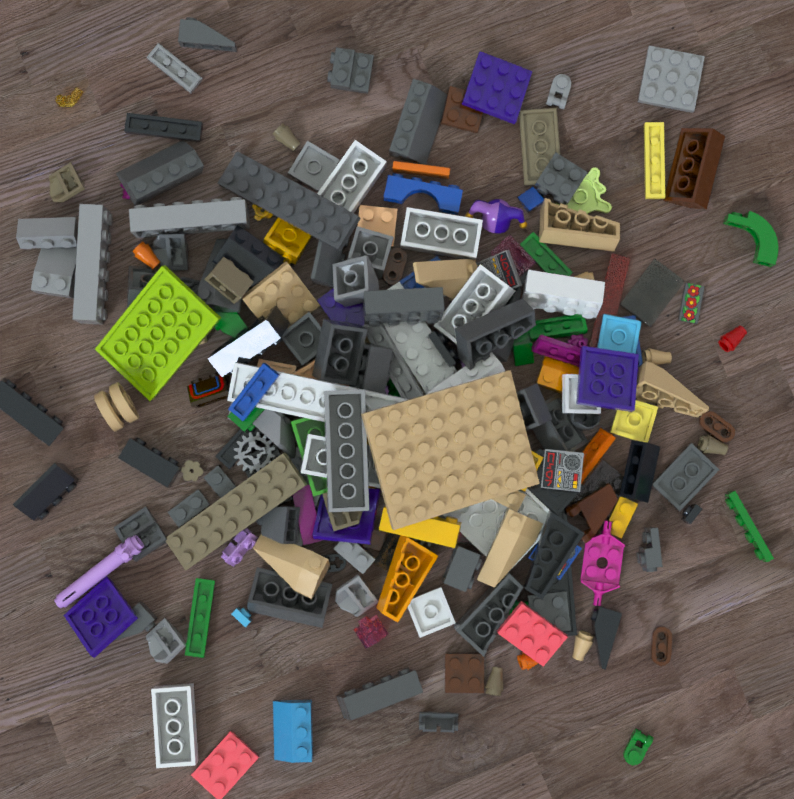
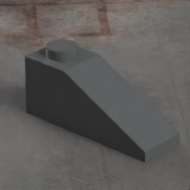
(198, 35)
(144, 622)

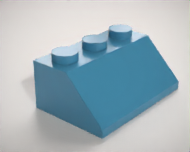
(293, 730)

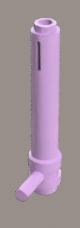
(121, 554)

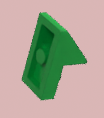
(523, 350)

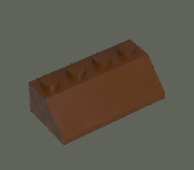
(694, 167)

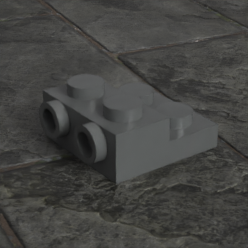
(350, 70)
(560, 179)
(650, 556)

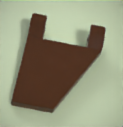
(594, 509)

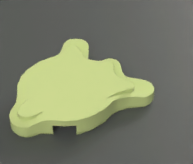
(588, 195)

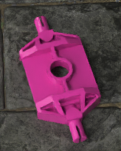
(606, 578)

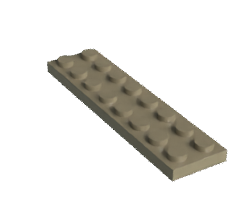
(235, 511)

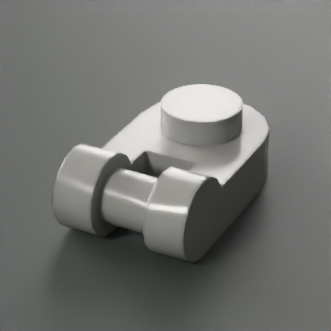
(560, 85)

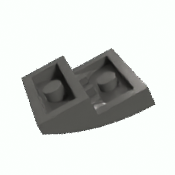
(146, 528)

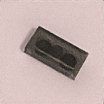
(387, 551)

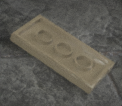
(538, 141)

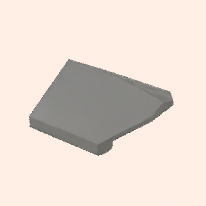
(355, 596)
(165, 642)

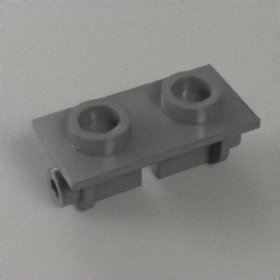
(430, 720)

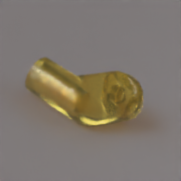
(70, 100)

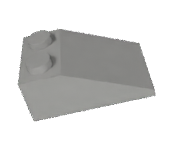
(55, 272)

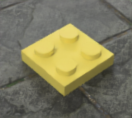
(635, 424)

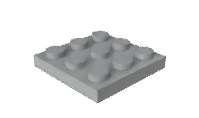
(671, 79)

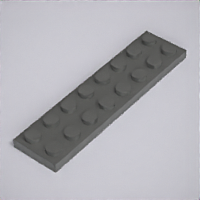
(289, 201)

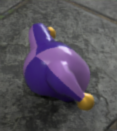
(497, 215)

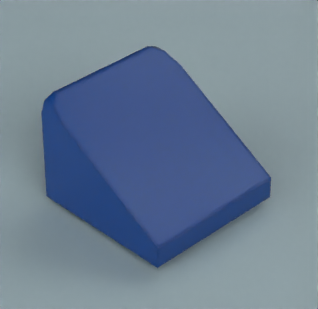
(530, 199)

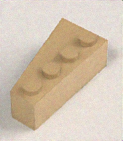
(576, 228)

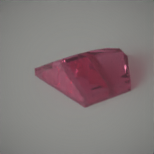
(520, 257)

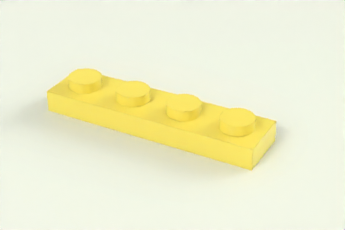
(654, 160)

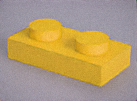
(621, 516)

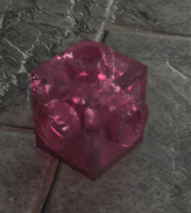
(370, 631)

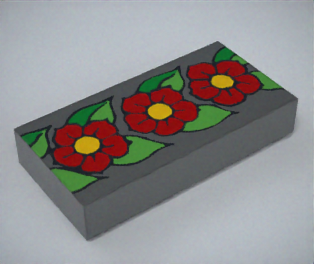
(691, 303)

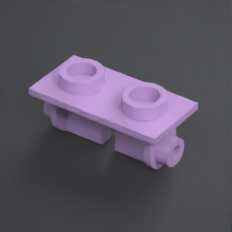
(234, 554)

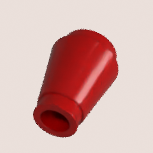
(730, 340)

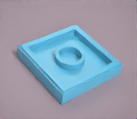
(619, 334)

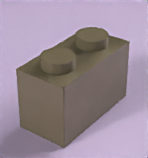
(229, 280)

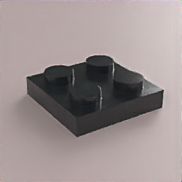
(441, 343)

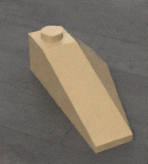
(446, 273)
(663, 389)
(510, 543)
(294, 564)

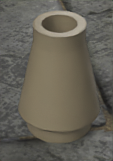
(286, 137)
(710, 445)
(495, 682)

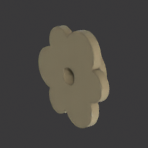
(198, 471)

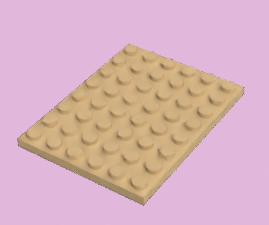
(450, 449)

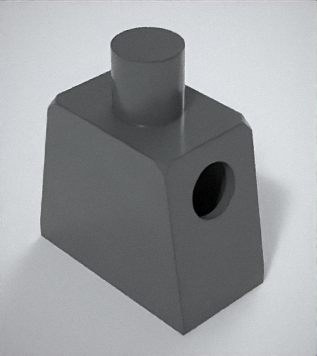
(280, 524)

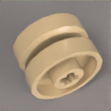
(116, 406)

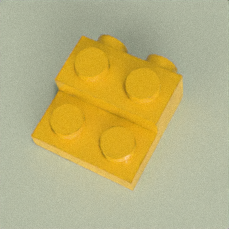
(287, 240)

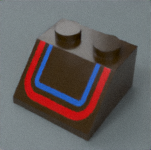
(208, 391)

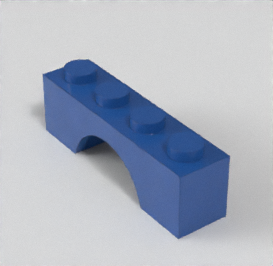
(400, 188)

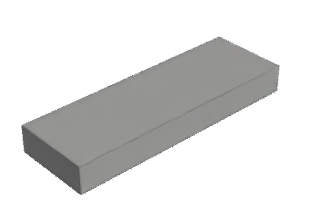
(174, 68)

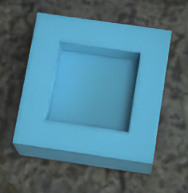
(242, 616)

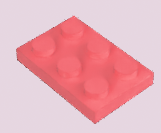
(532, 633)
(225, 765)

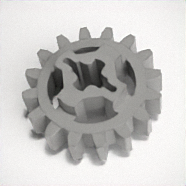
(253, 444)

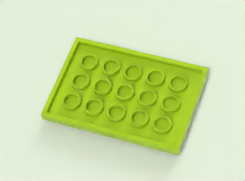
(157, 333)

